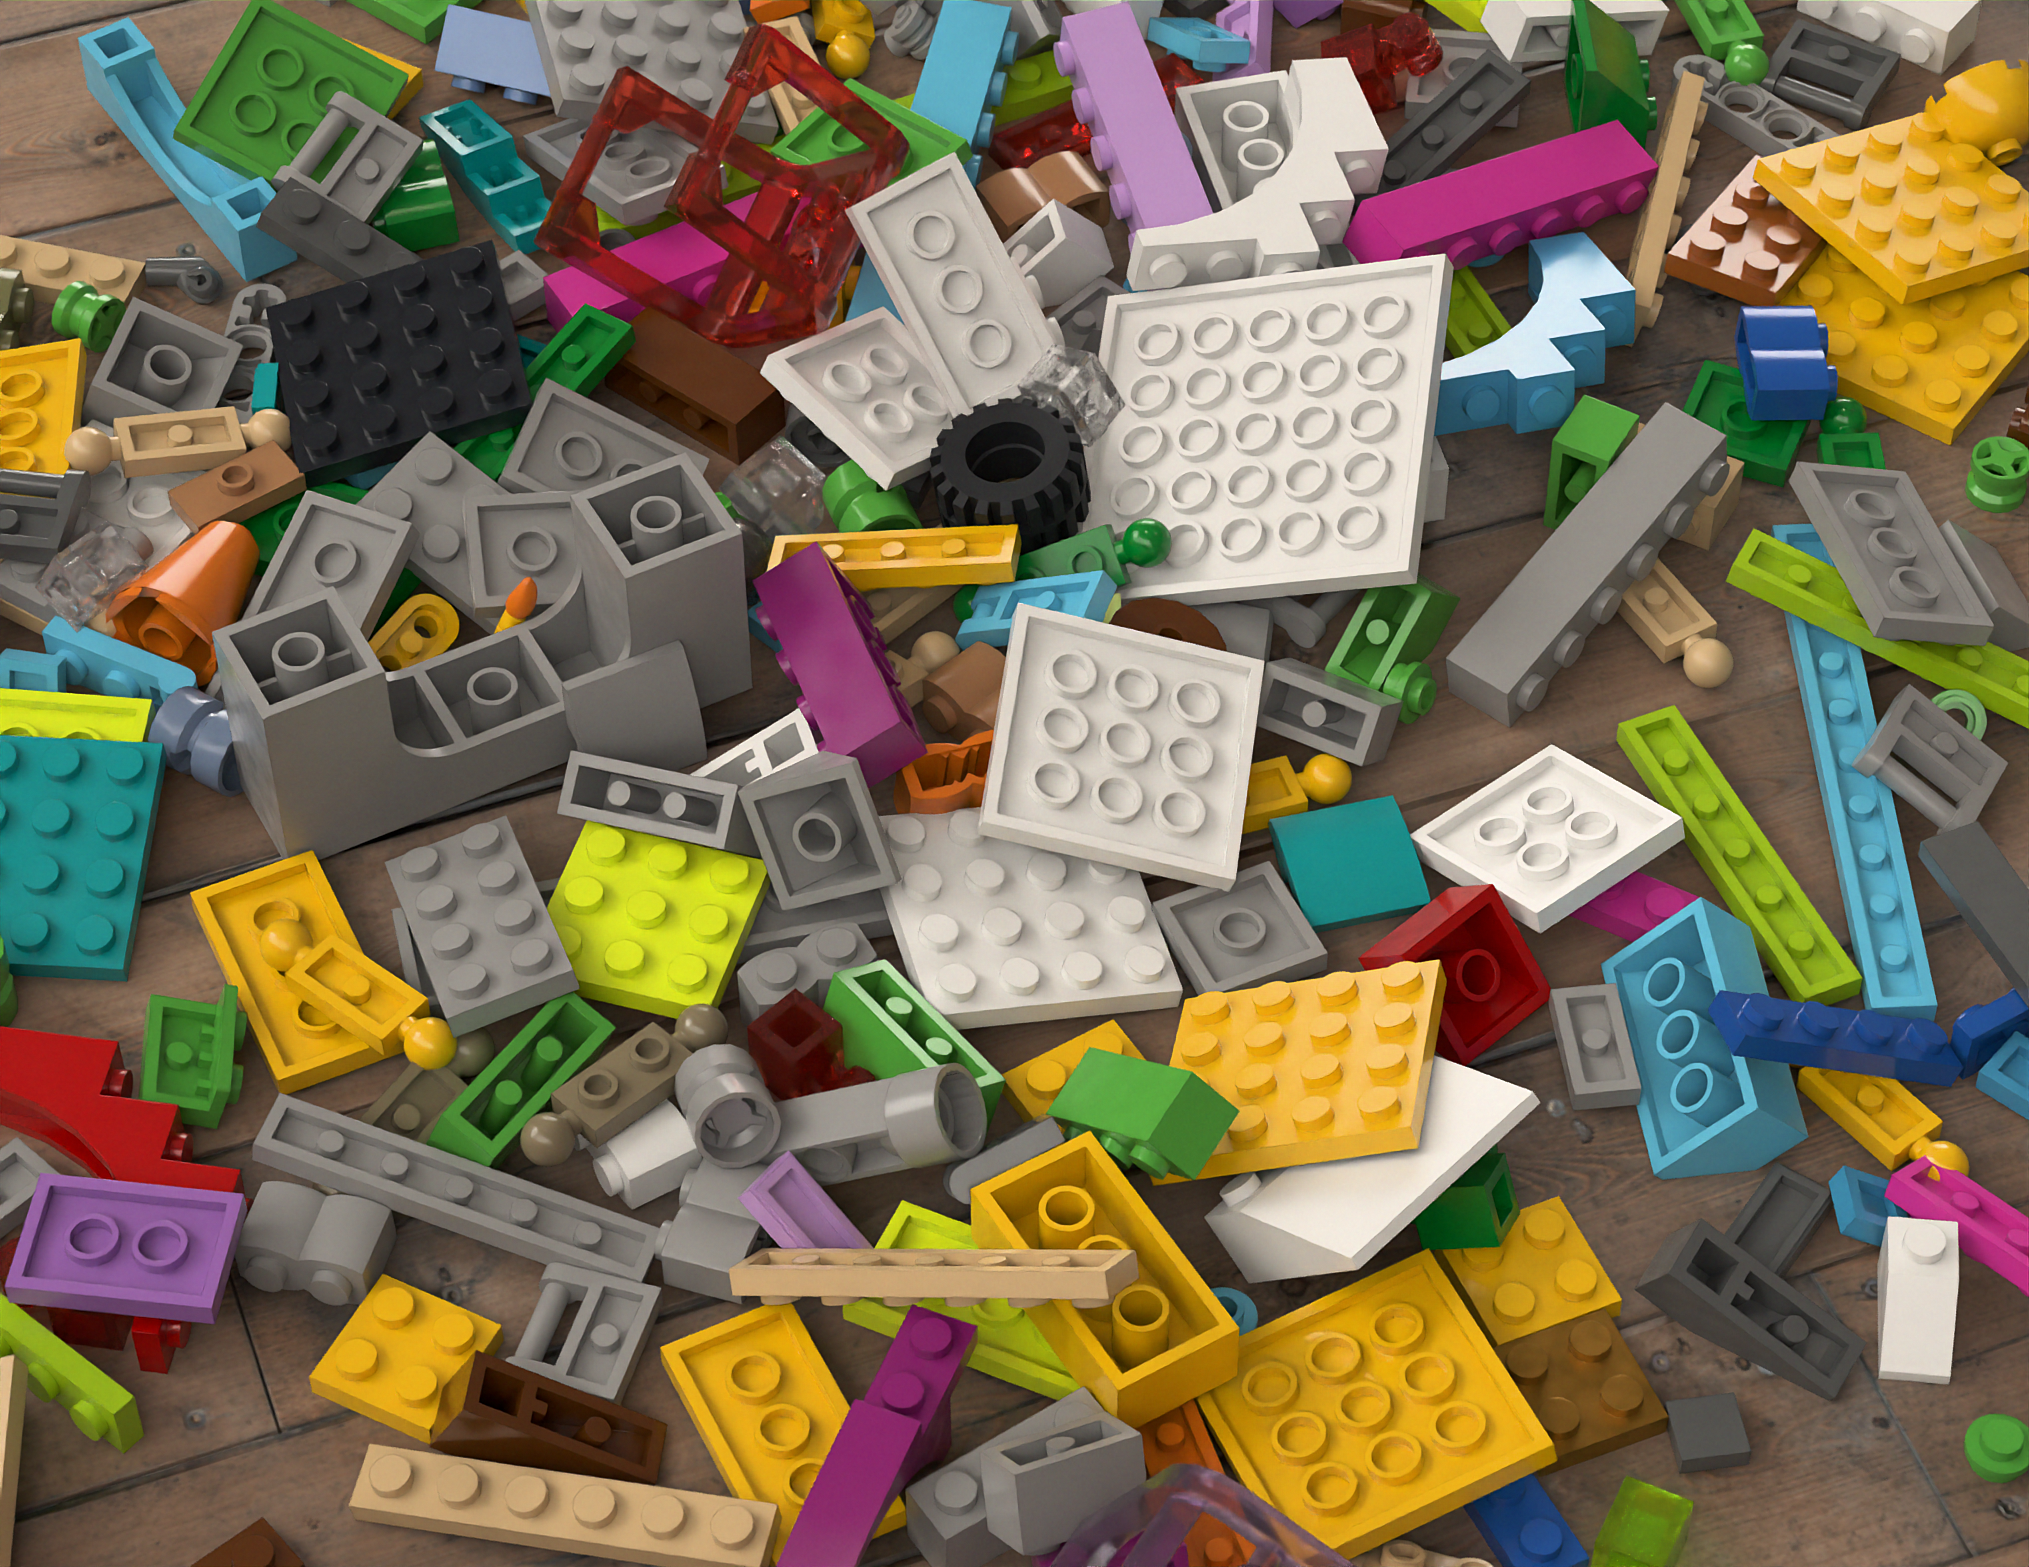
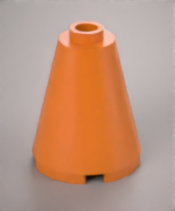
(189, 597)

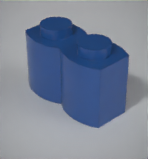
(1784, 363)

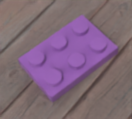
(126, 1248)

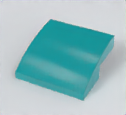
(1350, 863)

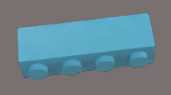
(1697, 1100)

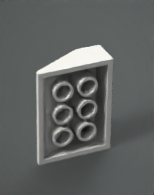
(1349, 1208)

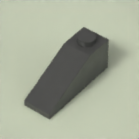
(1748, 1309)

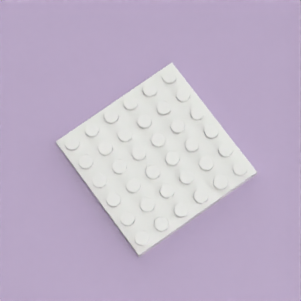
(1274, 429)

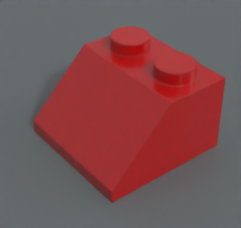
(1485, 962)

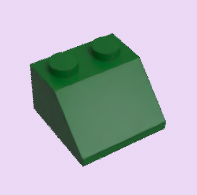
(1605, 74)

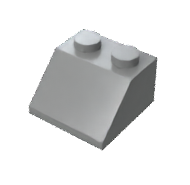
(159, 367)

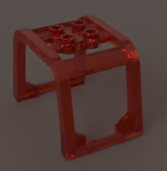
(821, 239)

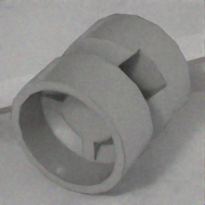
(727, 1106)

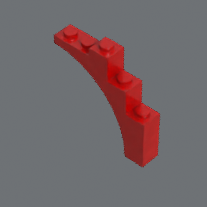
(81, 1104)

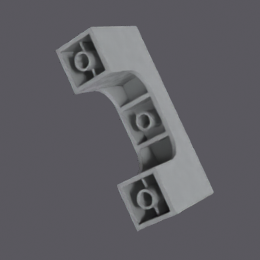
(355, 751)

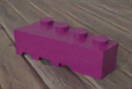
(838, 663)

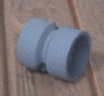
(197, 739)

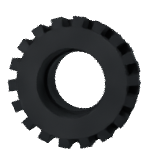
(1008, 444)

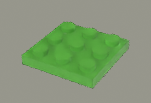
(274, 92)

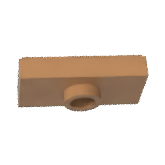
(238, 488)

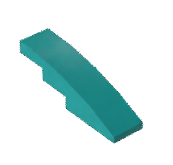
(489, 171)

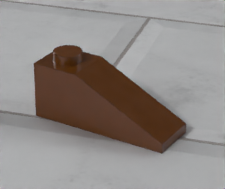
(536, 1422)

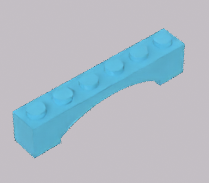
(141, 101)

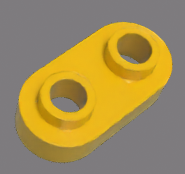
(399, 644)

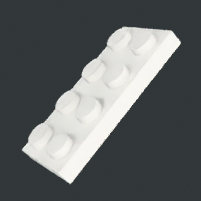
(952, 284)

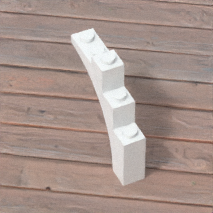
(1302, 206)

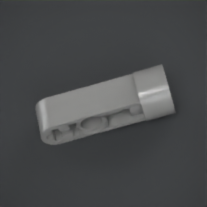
(884, 1125)

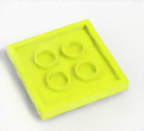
(654, 918)

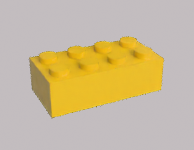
(1162, 1333)

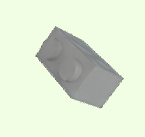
(1327, 711)
(1056, 1478)

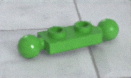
(1729, 33)

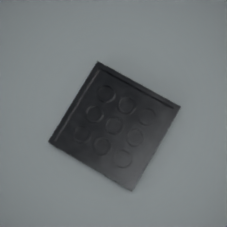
(399, 358)

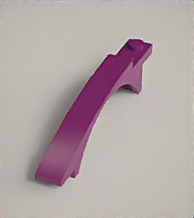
(883, 1441)

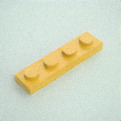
(915, 555)

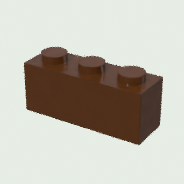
(697, 387)

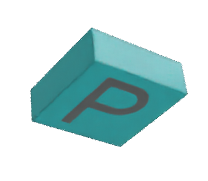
(267, 388)

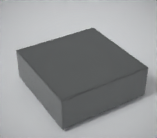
(1707, 1433)

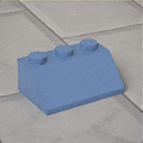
(491, 50)

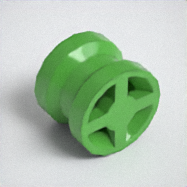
(87, 315)
(1998, 474)

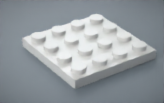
(1122, 747)
(1020, 929)

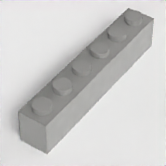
(1588, 565)

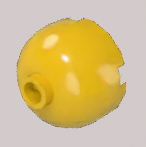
(1987, 110)

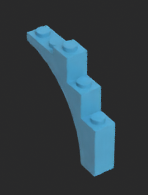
(1558, 346)

